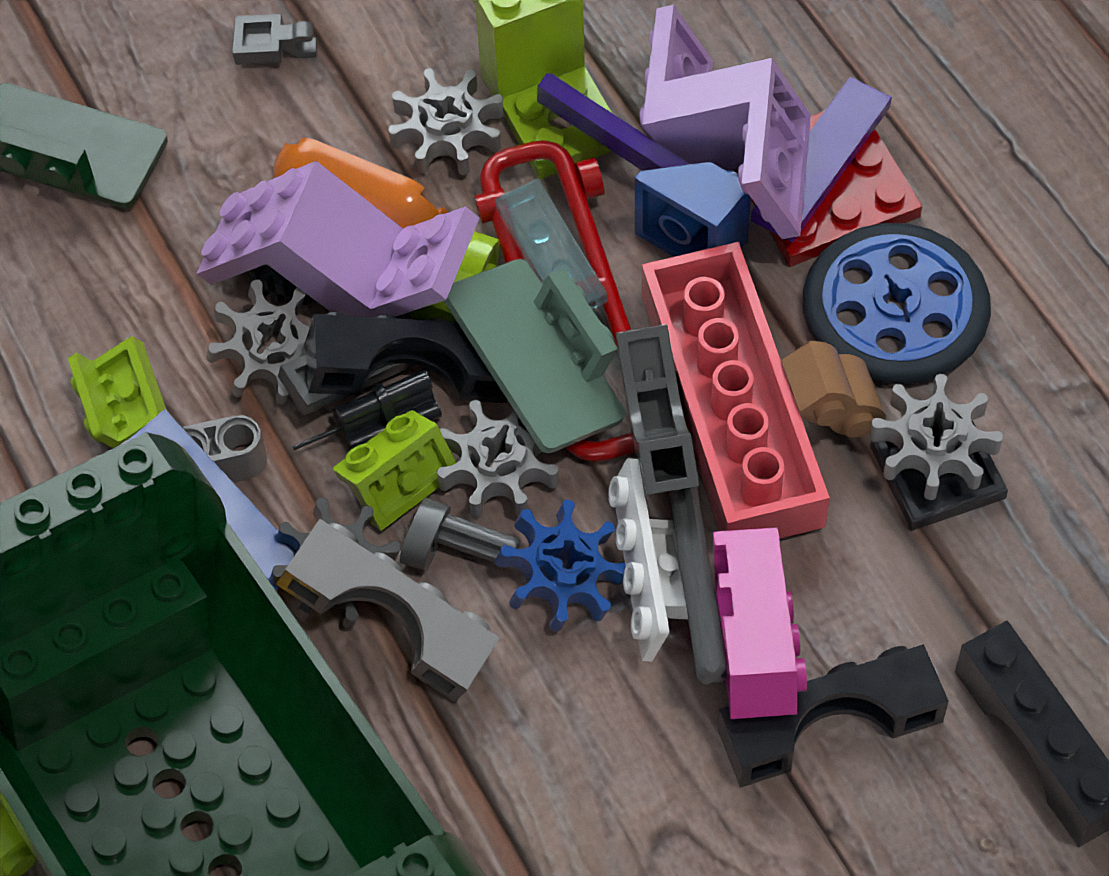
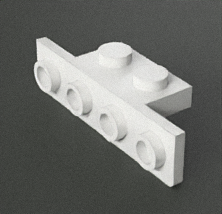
(650, 559)

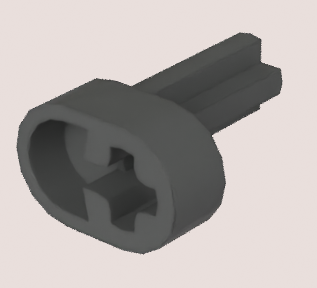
(436, 526)

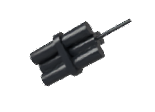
(371, 413)

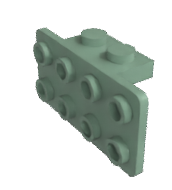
(541, 350)

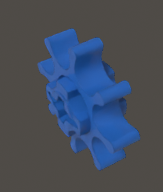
(561, 565)

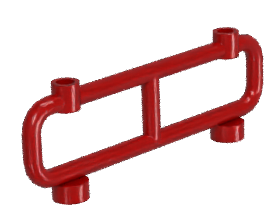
(579, 183)

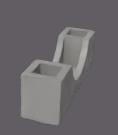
(445, 642)

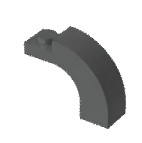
(655, 410)

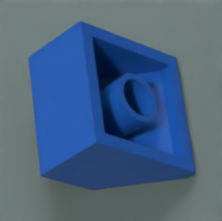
(691, 208)

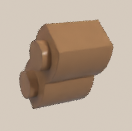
(833, 389)

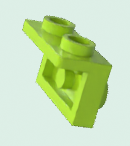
(116, 391)

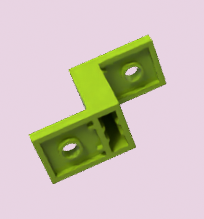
(517, 49)

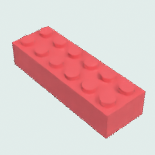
(735, 394)

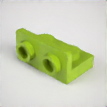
(396, 467)

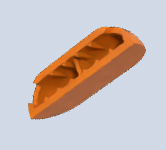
(386, 190)

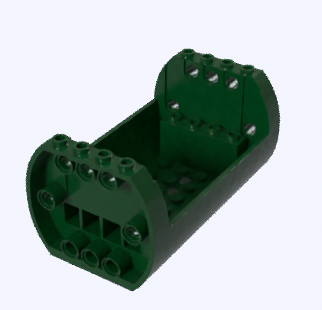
(153, 621)

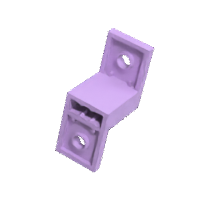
(728, 117)
(337, 245)

